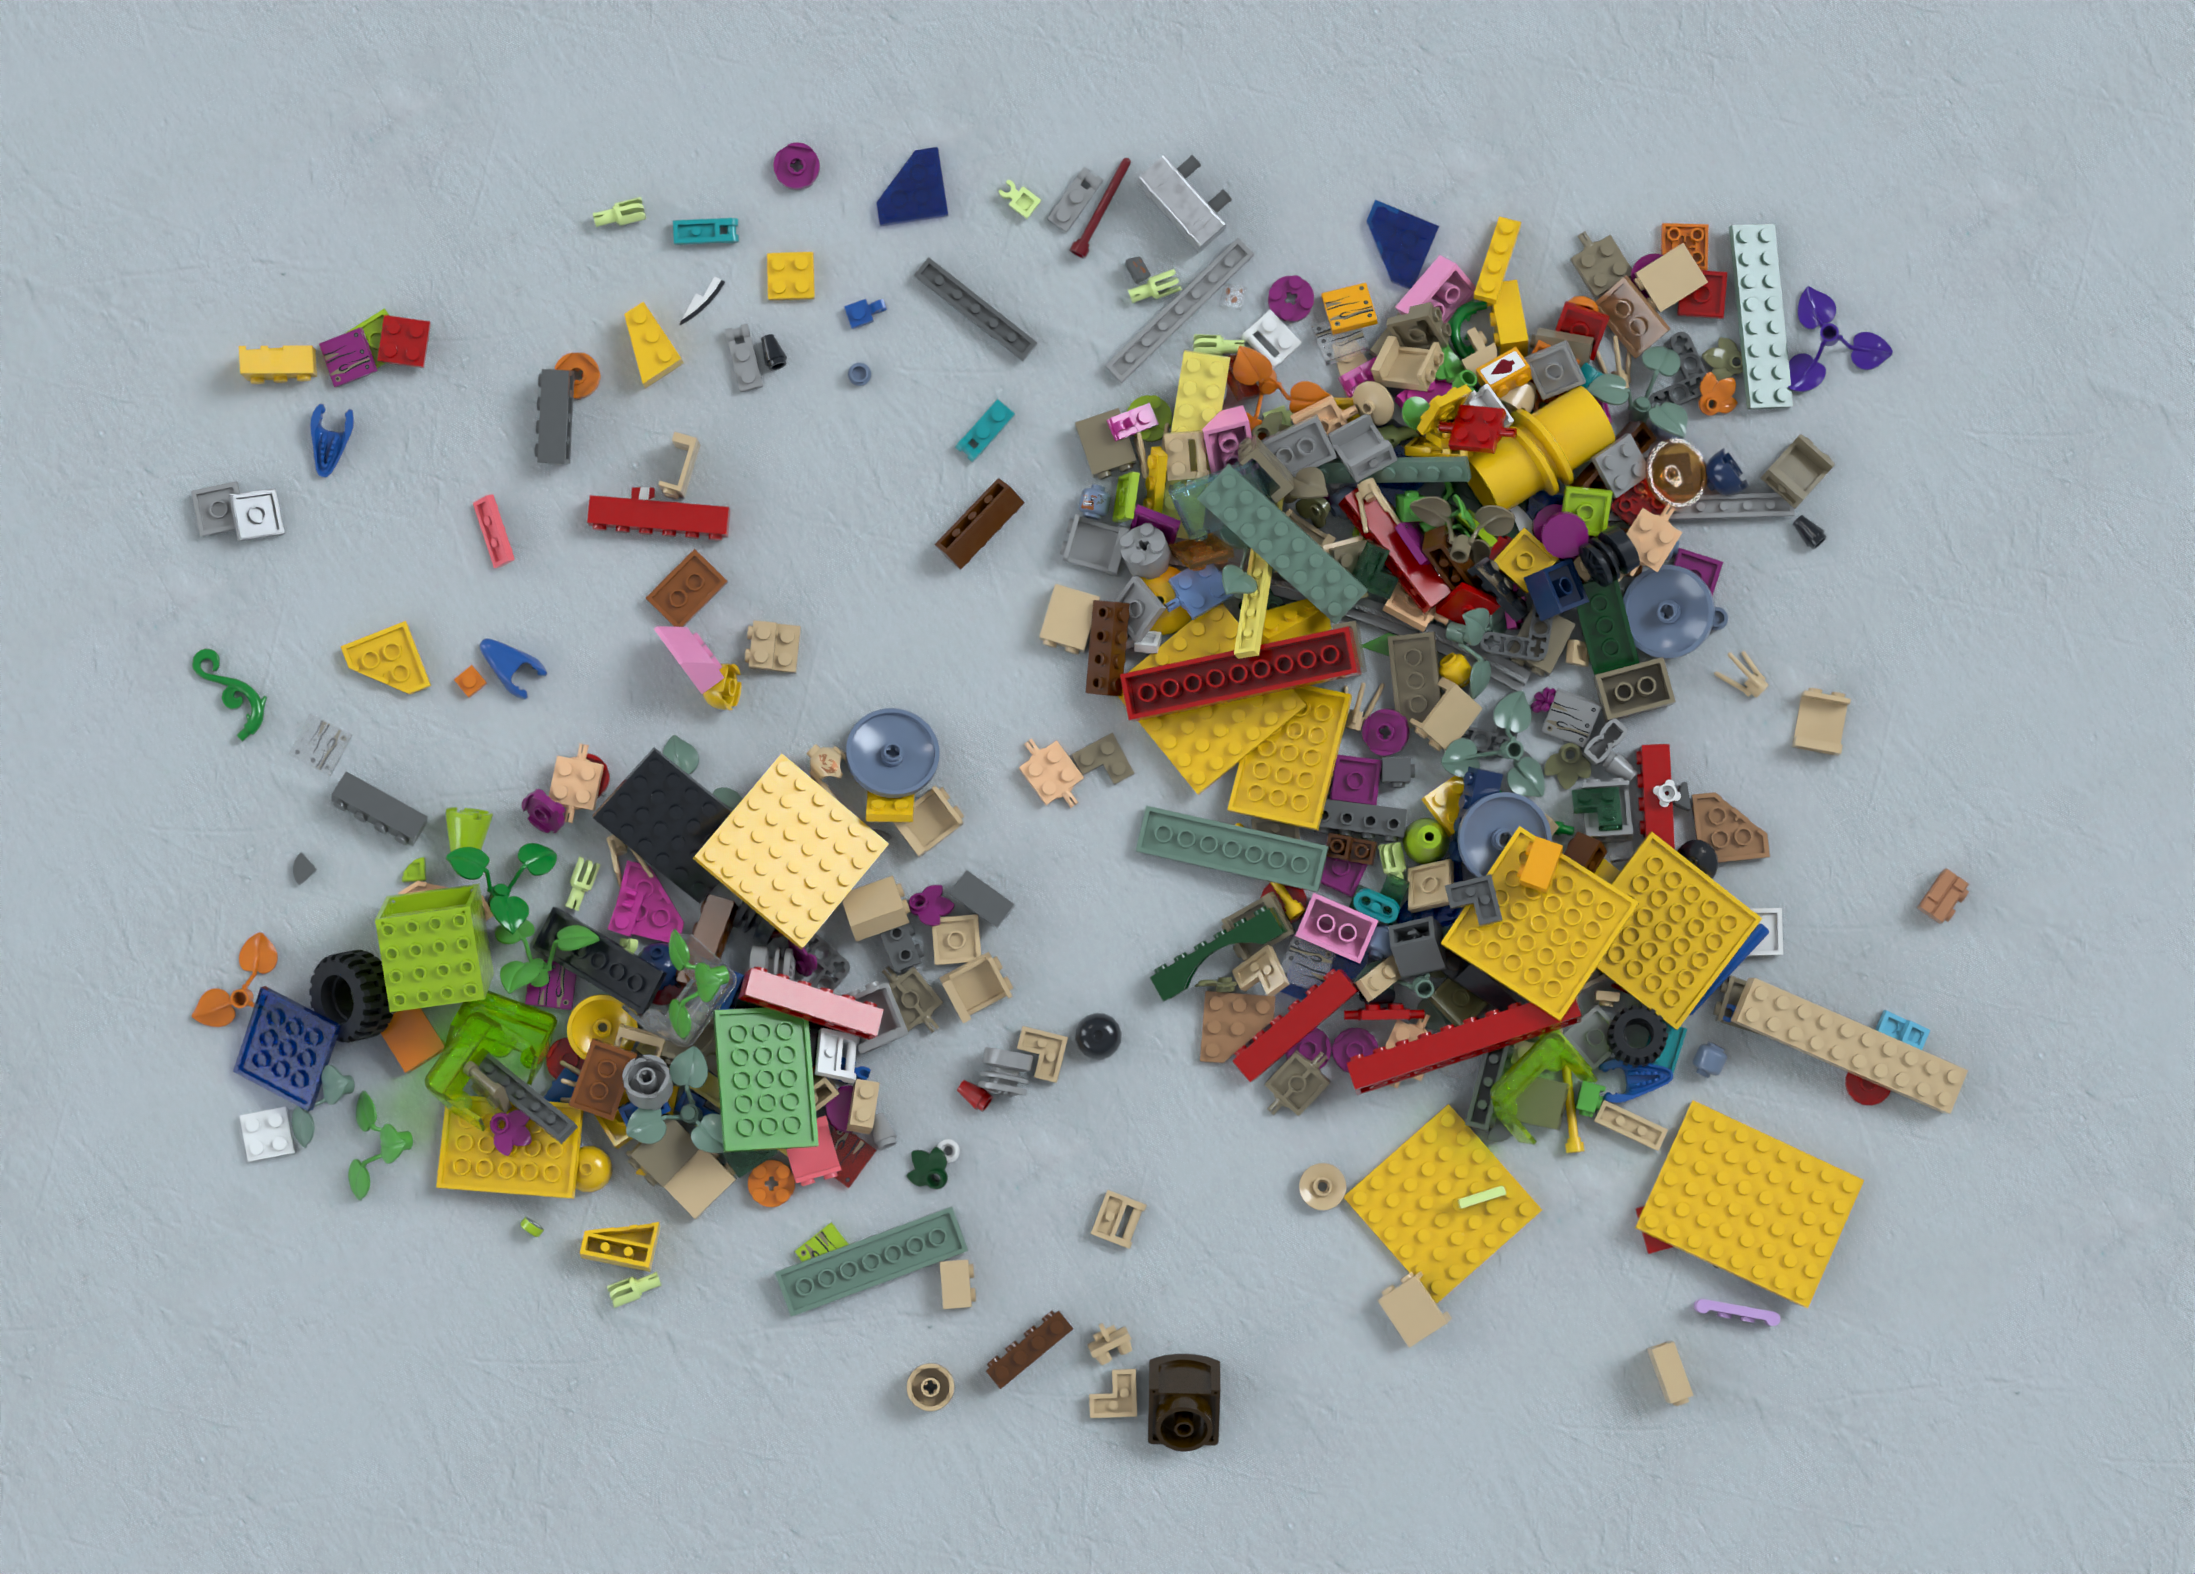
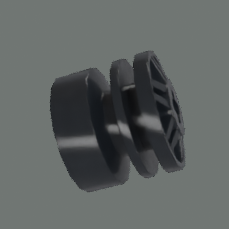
(1609, 555)
(763, 928)

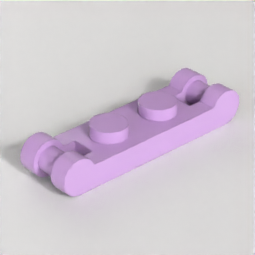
(1747, 1314)

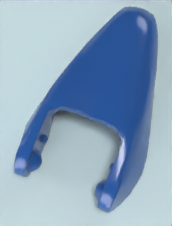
(328, 444)
(506, 661)
(1638, 1080)

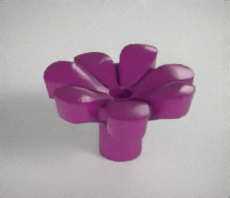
(1543, 700)

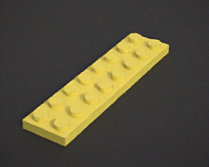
(1197, 403)

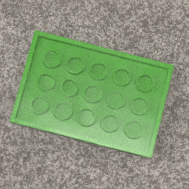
(764, 1080)

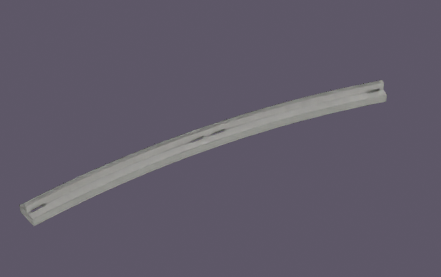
(1380, 619)

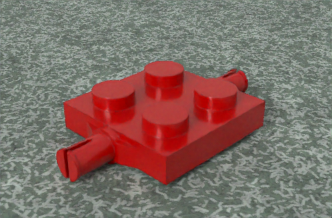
(1477, 429)
(1375, 1012)

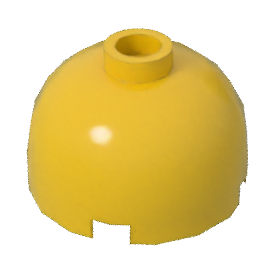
(727, 691)
(593, 1169)

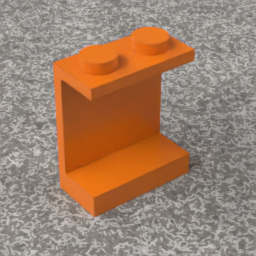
(412, 1039)

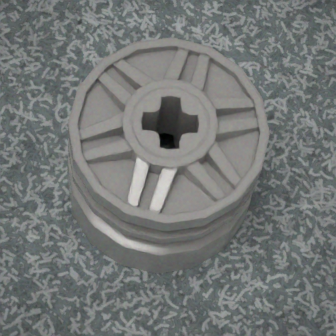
(760, 958)
(1005, 1071)

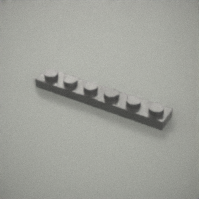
(975, 309)
(528, 1100)

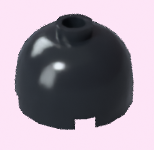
(1098, 1036)

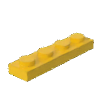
(1497, 260)

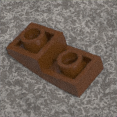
(1351, 849)

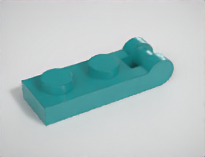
(704, 231)
(985, 430)

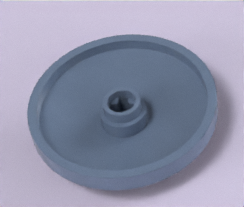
(1669, 611)
(892, 753)
(1491, 824)

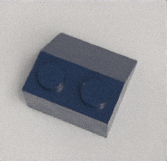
(1556, 589)

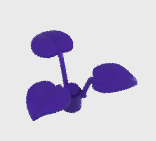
(1819, 309)

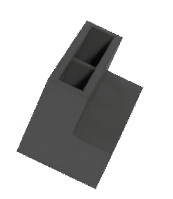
(982, 899)

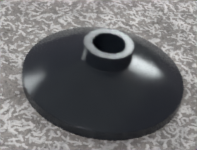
(1703, 855)

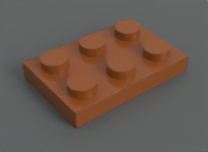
(686, 589)
(601, 1079)

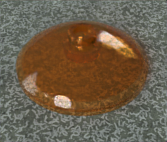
(1685, 472)

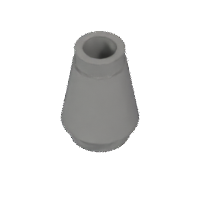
(1619, 766)
(883, 1133)

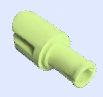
(621, 213)
(1152, 288)
(1215, 344)
(1396, 434)
(1392, 859)
(581, 881)
(632, 1288)

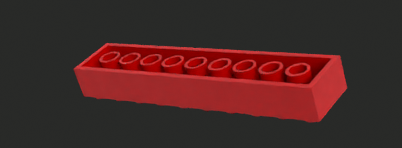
(1226, 678)
(1454, 1045)

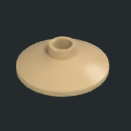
(1374, 400)
(1335, 1186)

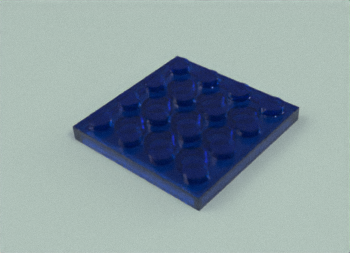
(286, 1048)

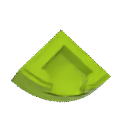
(415, 871)

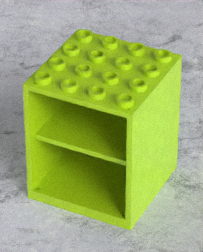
(434, 947)

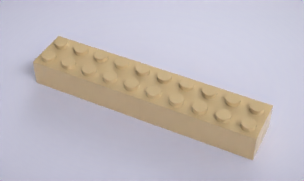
(1849, 1045)

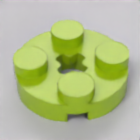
(1162, 413)

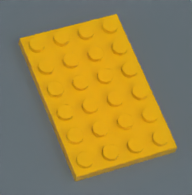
(1294, 767)
(538, 1169)

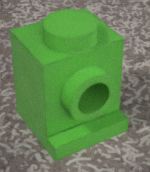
(1589, 1098)

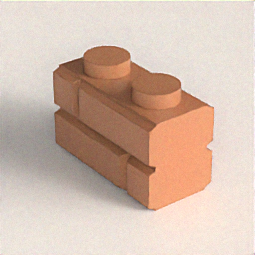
(1943, 896)

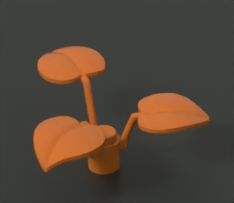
(1253, 367)
(216, 1005)

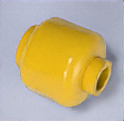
(1456, 669)

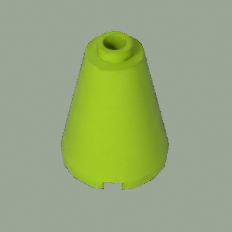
(467, 827)
(1419, 848)

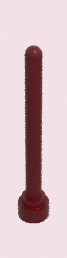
(1081, 246)

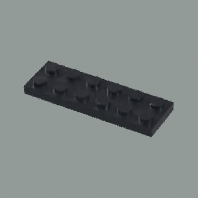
(603, 964)

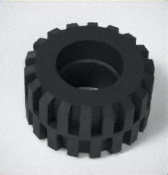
(1642, 1017)

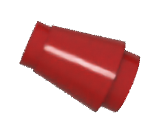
(974, 1095)

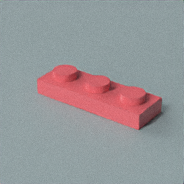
(493, 531)

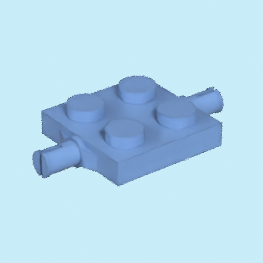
(1197, 591)

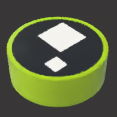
(531, 1227)

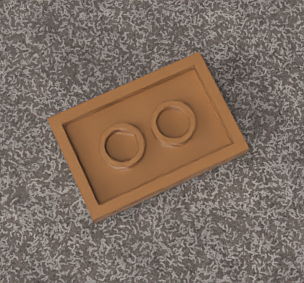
(1632, 317)

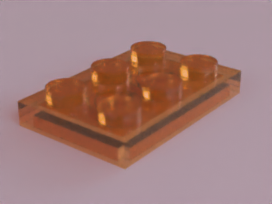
(1202, 553)

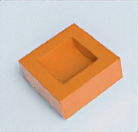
(470, 681)

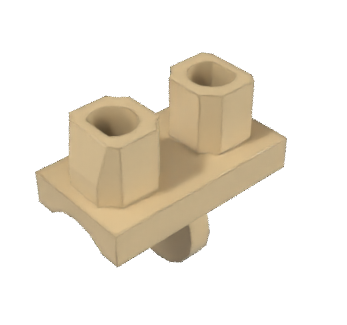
(1107, 1340)

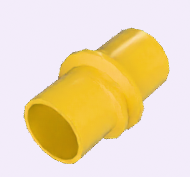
(1544, 450)

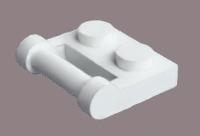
(1276, 334)
(830, 1055)

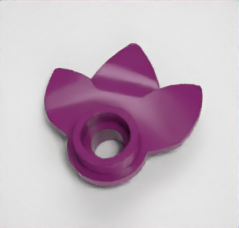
(933, 905)
(805, 962)
(513, 1133)

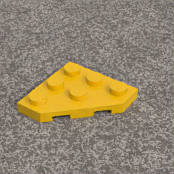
(389, 658)

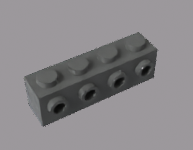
(555, 416)
(379, 809)
(1363, 819)
(1490, 1071)

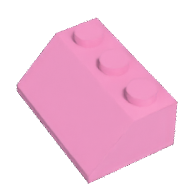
(1441, 285)
(1224, 435)
(692, 656)
(1336, 928)

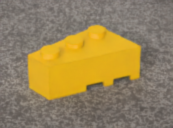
(1509, 320)
(651, 346)
(278, 363)
(1293, 621)
(622, 1246)

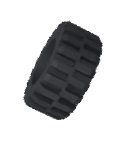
(332, 996)

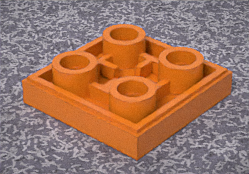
(1692, 235)

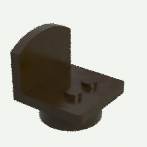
(1184, 1401)

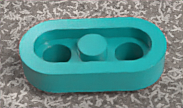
(1376, 907)

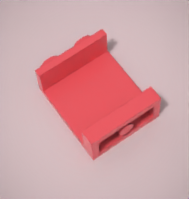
(815, 1161)

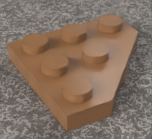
(1727, 829)
(1231, 1022)

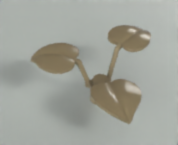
(1307, 485)
(1493, 518)

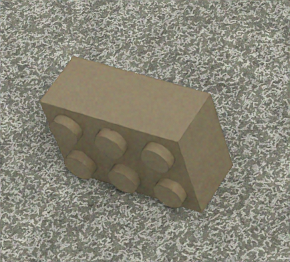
(1634, 689)

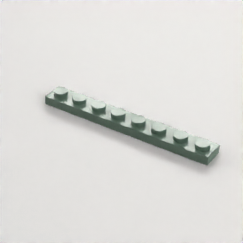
(1405, 470)

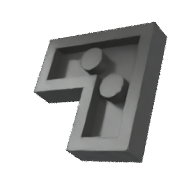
(1479, 892)

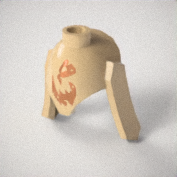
(825, 763)

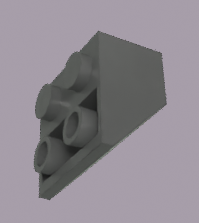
(1418, 947)

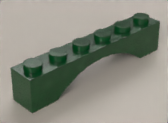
(1177, 977)

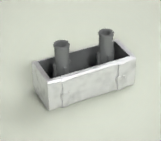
(1182, 203)

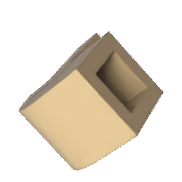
(1482, 353)

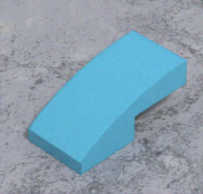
(1902, 1029)

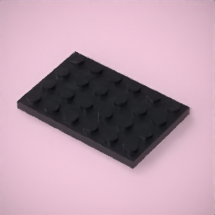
(665, 820)

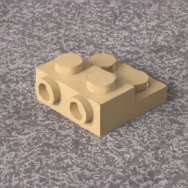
(773, 646)

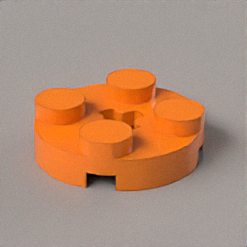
(590, 377)
(781, 1193)

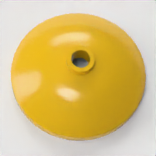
(1168, 621)
(590, 1013)

